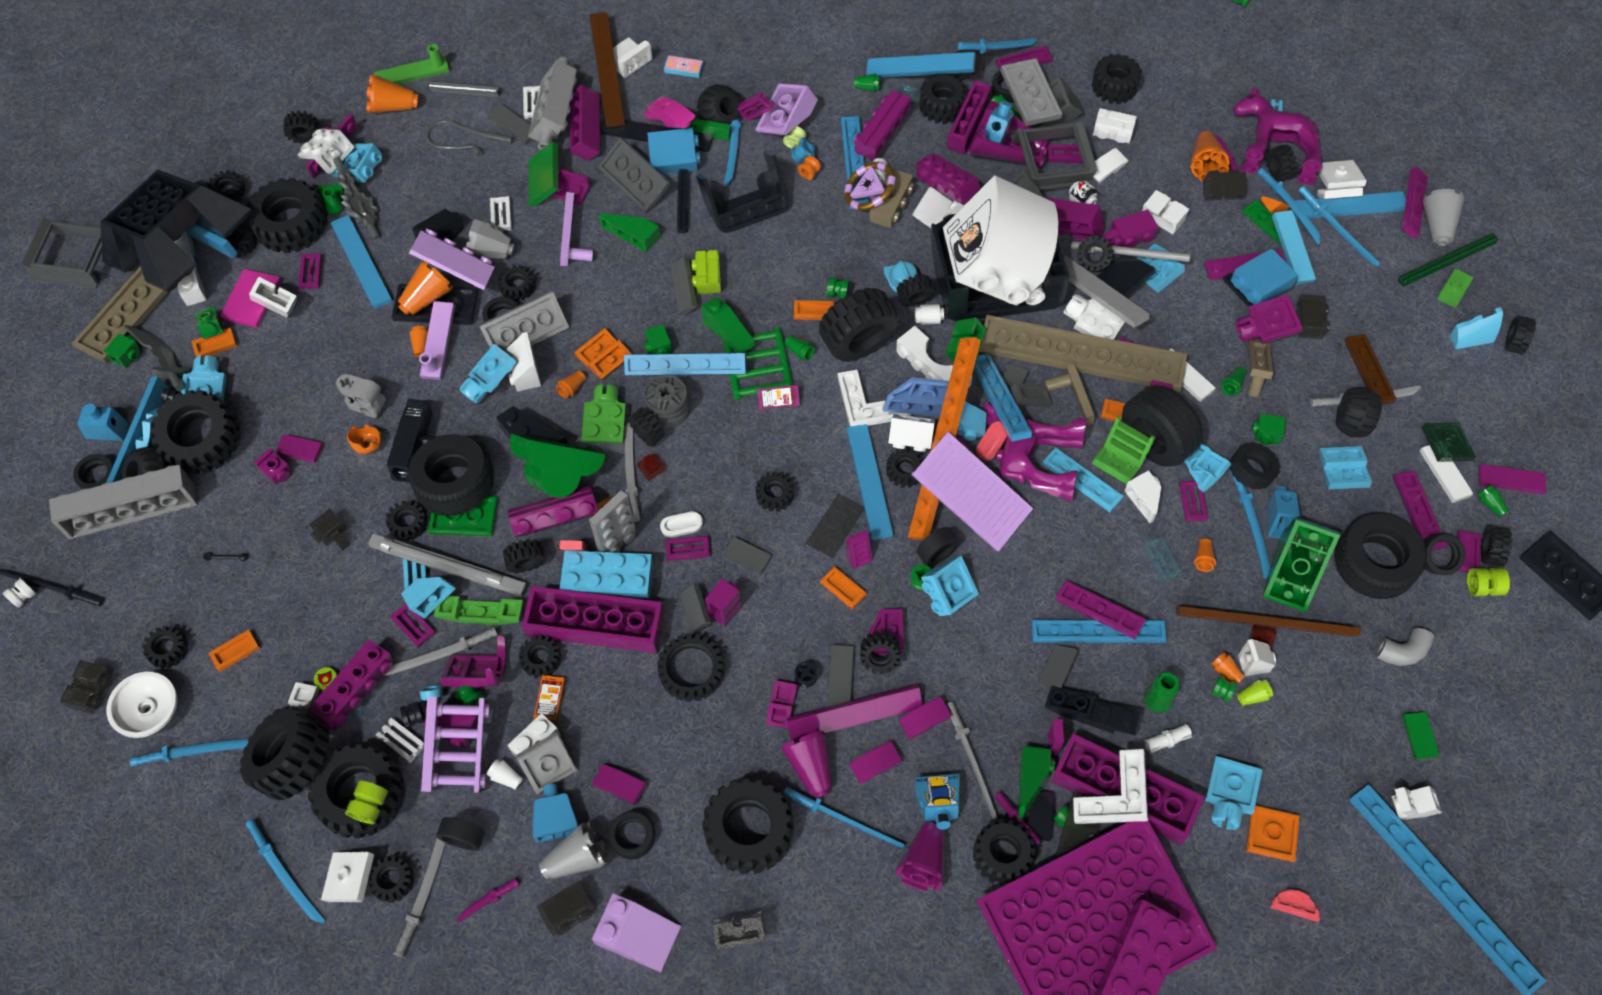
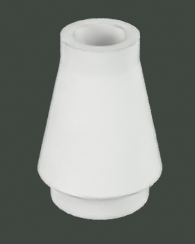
(504, 774)

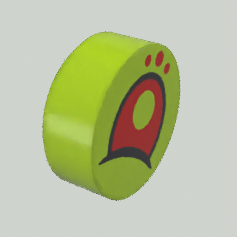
(324, 677)

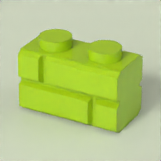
(707, 272)

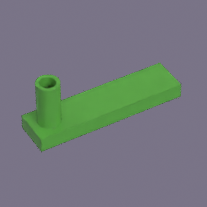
(418, 70)

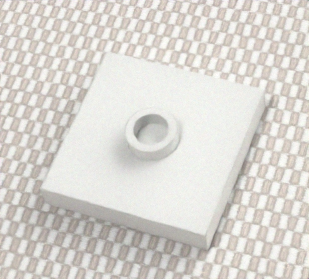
(1341, 175)
(347, 877)

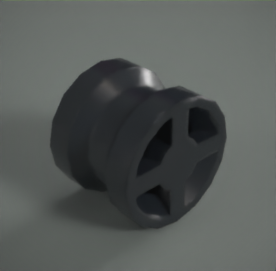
(807, 670)
(412, 714)

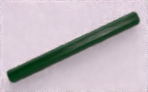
(1448, 259)

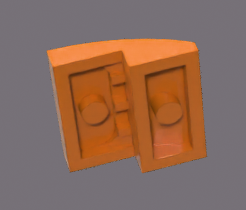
(602, 354)

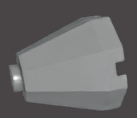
(488, 241)

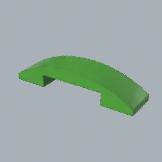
(480, 612)

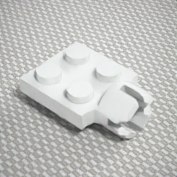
(1093, 318)

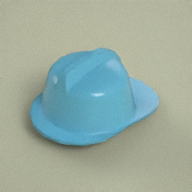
(899, 272)

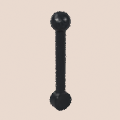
(208, 556)

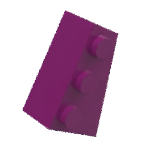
(1079, 219)

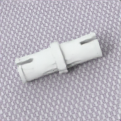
(1168, 738)

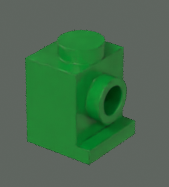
(209, 322)

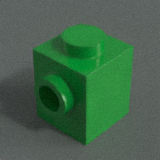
(657, 341)
(123, 350)
(1268, 429)

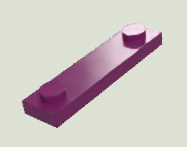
(1414, 202)
(1219, 268)
(1417, 506)
(1100, 609)

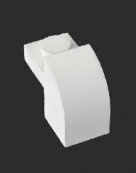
(1416, 803)

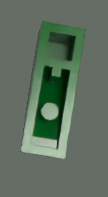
(634, 230)
(726, 325)
(1034, 774)

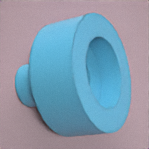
(431, 691)

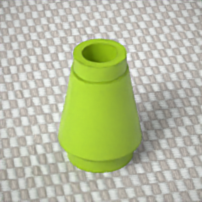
(1255, 693)

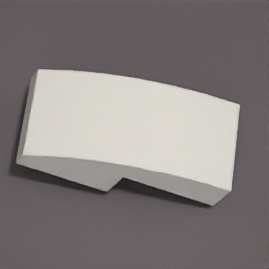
(1109, 164)

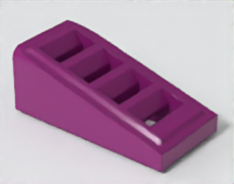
(858, 549)

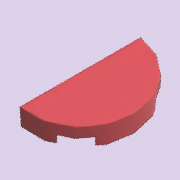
(1296, 903)

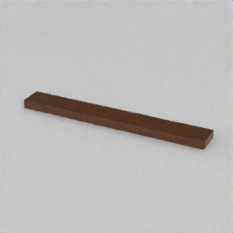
(607, 70)
(1268, 621)

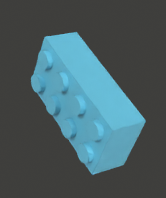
(608, 573)

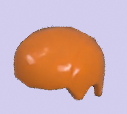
(359, 436)

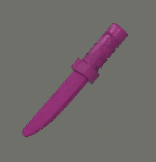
(1233, 166)
(1013, 815)
(492, 896)

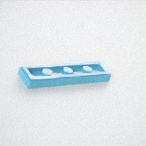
(1293, 246)
(1085, 480)

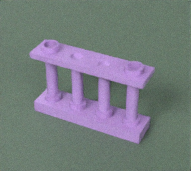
(435, 732)

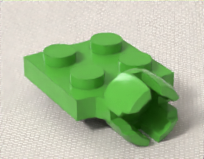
(604, 417)

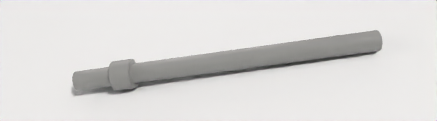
(1139, 252)

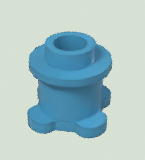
(802, 151)

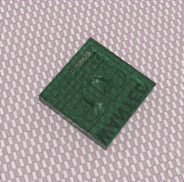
(1448, 442)

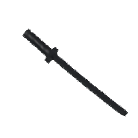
(70, 593)

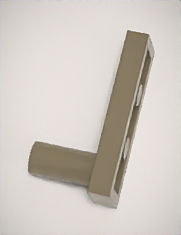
(1260, 366)
(1072, 378)

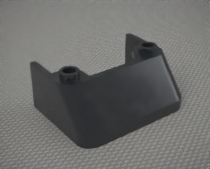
(749, 208)

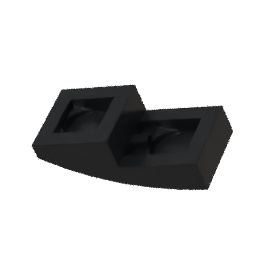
(1041, 816)

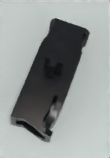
(409, 437)

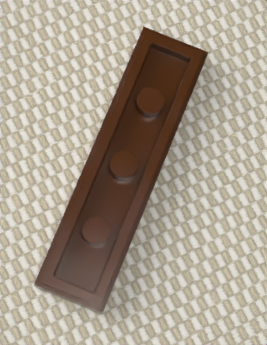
(1369, 367)

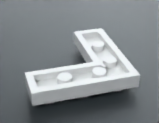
(855, 405)
(1125, 808)

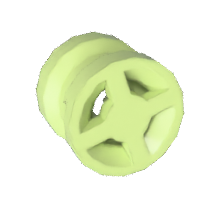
(793, 137)

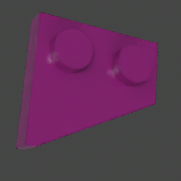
(889, 621)

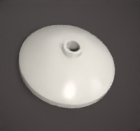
(133, 696)

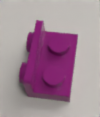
(572, 183)

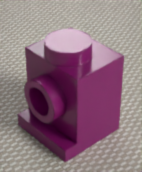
(273, 467)

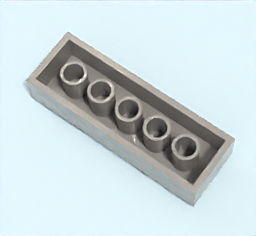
(122, 502)

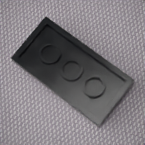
(462, 297)
(1566, 573)

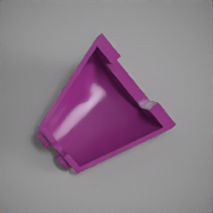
(1007, 150)

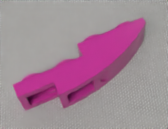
(670, 112)

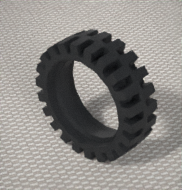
(677, 646)

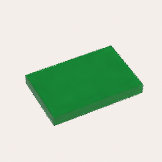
(543, 174)
(472, 523)

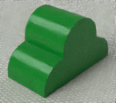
(554, 465)
(1299, 563)

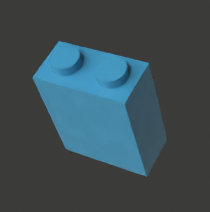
(673, 150)
(1264, 277)

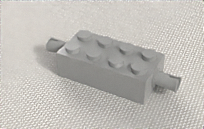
(553, 103)

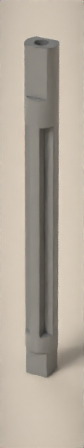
(448, 565)

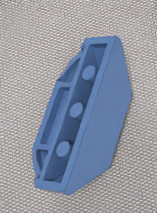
(917, 397)

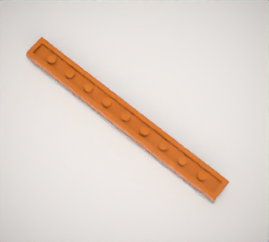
(948, 422)

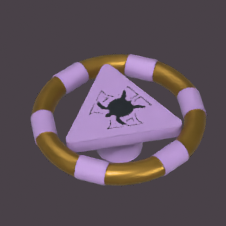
(869, 186)

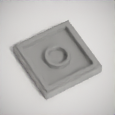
(546, 762)

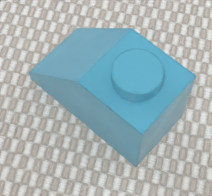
(426, 594)

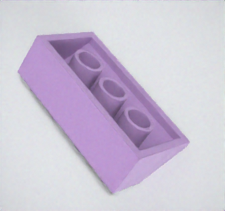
(452, 259)

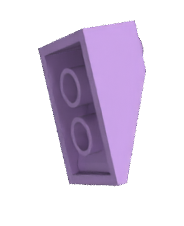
(790, 108)
(636, 933)

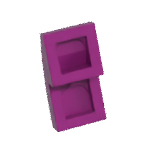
(781, 704)
(924, 718)
(876, 762)
(619, 784)

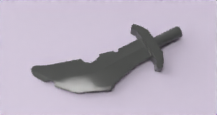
(163, 355)

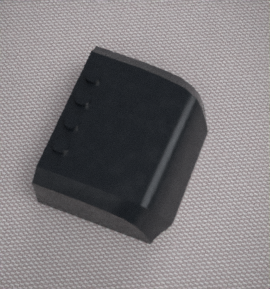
(966, 302)

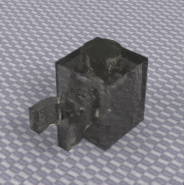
(329, 529)

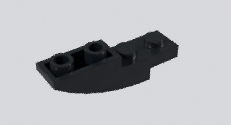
(1089, 711)

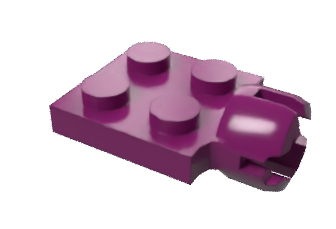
(1269, 321)

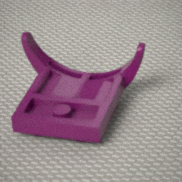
(476, 669)

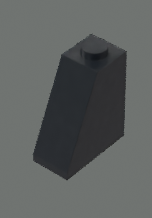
(444, 223)

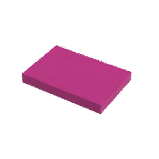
(239, 306)

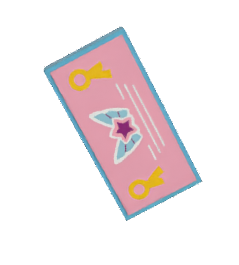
(683, 66)

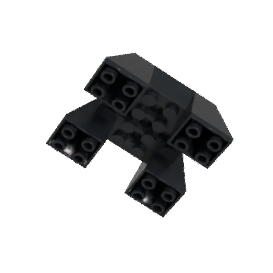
(158, 215)

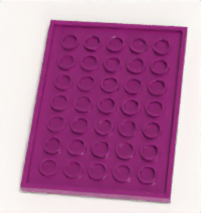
(1069, 913)

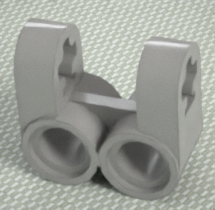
(364, 393)

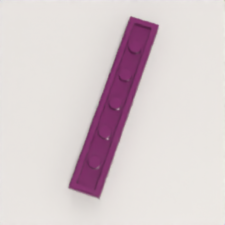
(855, 712)

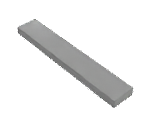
(1105, 294)

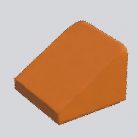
(1274, 205)

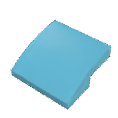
(1166, 274)
(1345, 467)

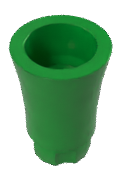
(1162, 692)

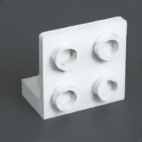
(631, 56)
(325, 147)
(935, 207)

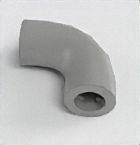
(1409, 652)

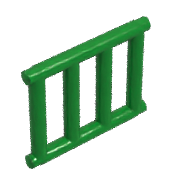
(782, 367)

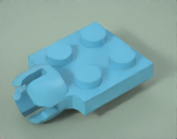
(487, 374)
(205, 377)
(1232, 791)

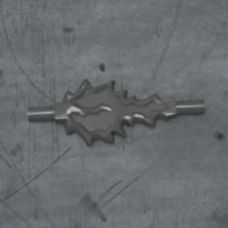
(357, 202)

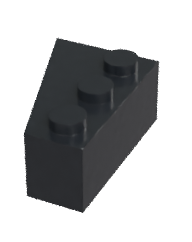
(520, 423)

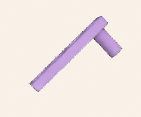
(567, 252)
(437, 341)

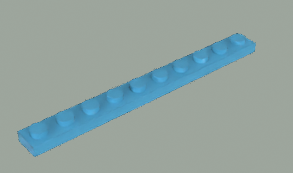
(1448, 891)

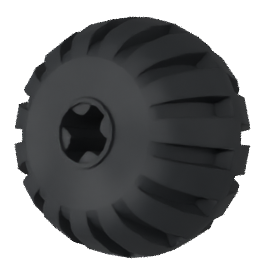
(719, 104)
(1358, 412)
(143, 461)

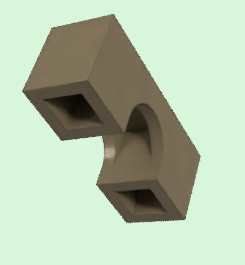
(888, 211)

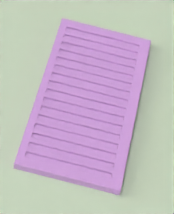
(972, 491)

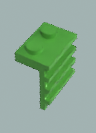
(1117, 457)

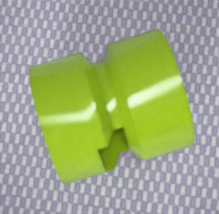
(1491, 581)
(366, 804)

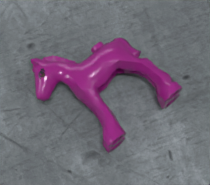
(1280, 127)
(1017, 454)

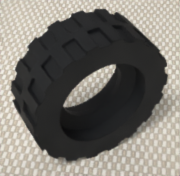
(1260, 455)

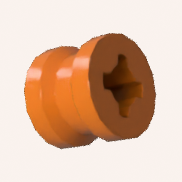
(809, 167)

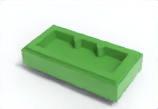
(1455, 288)

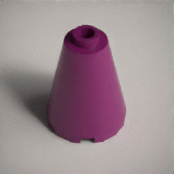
(810, 762)
(924, 859)

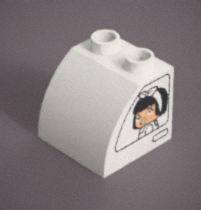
(1003, 240)

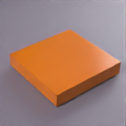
(1273, 833)

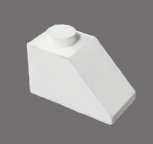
(1145, 494)
(1256, 658)

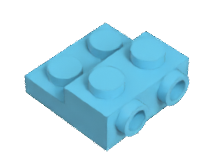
(361, 161)
(949, 586)

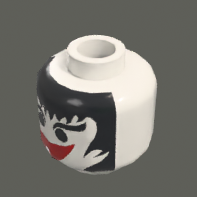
(1083, 193)

